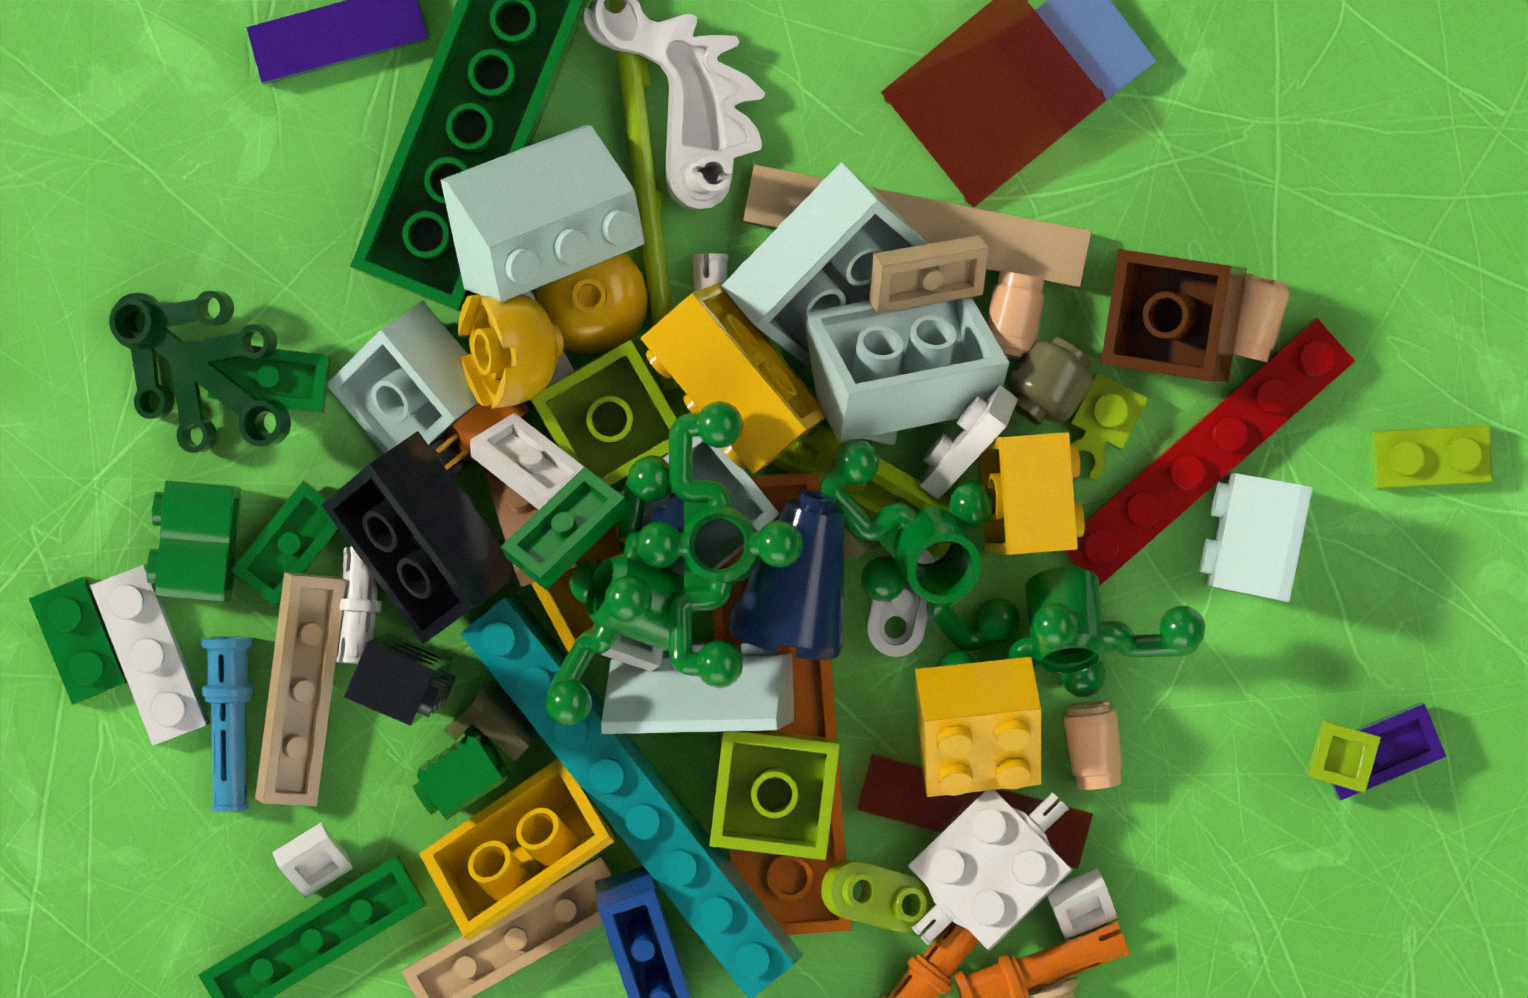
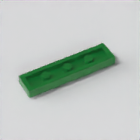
(317, 935)

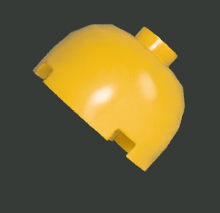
(597, 305)
(510, 349)

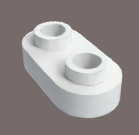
(908, 607)

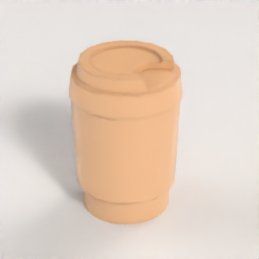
(1016, 312)
(1260, 317)
(1093, 744)

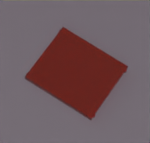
(993, 97)

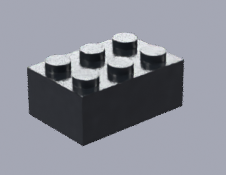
(420, 536)

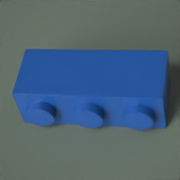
(641, 936)

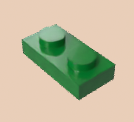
(286, 376)
(565, 528)
(287, 543)
(78, 640)

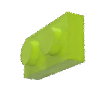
(1431, 456)

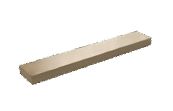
(1014, 242)

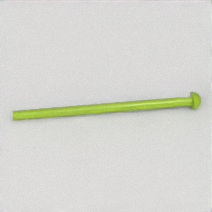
(633, 80)

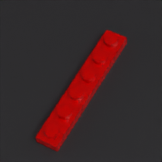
(1210, 450)

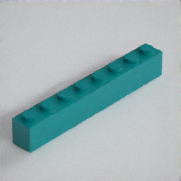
(637, 803)

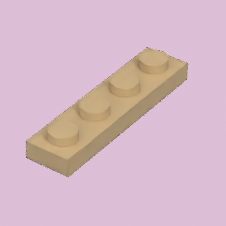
(300, 689)
(515, 941)

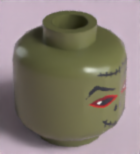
(1050, 381)

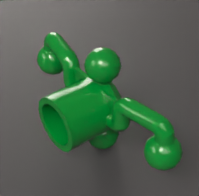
(707, 501)
(907, 535)
(619, 596)
(1071, 634)

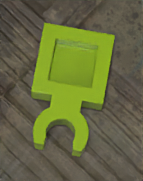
(1106, 417)

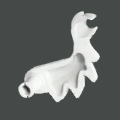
(702, 116)

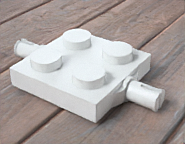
(990, 868)

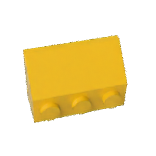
(726, 358)
(516, 848)

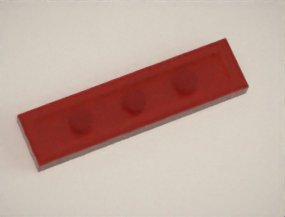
(899, 793)

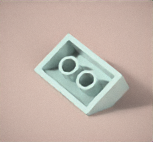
(540, 214)
(818, 258)
(900, 365)
(683, 703)

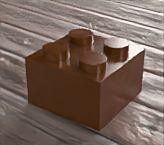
(1173, 316)

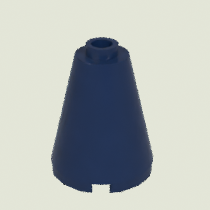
(803, 601)

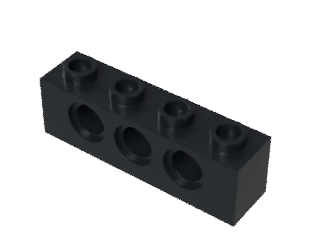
(400, 679)

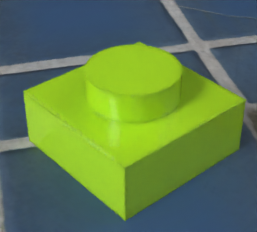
(1343, 756)

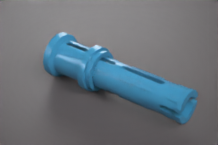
(228, 694)

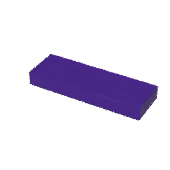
(334, 36)

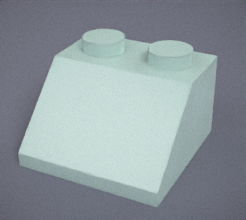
(406, 381)
(1256, 536)

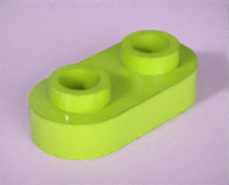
(880, 896)

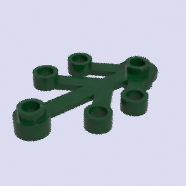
(193, 367)

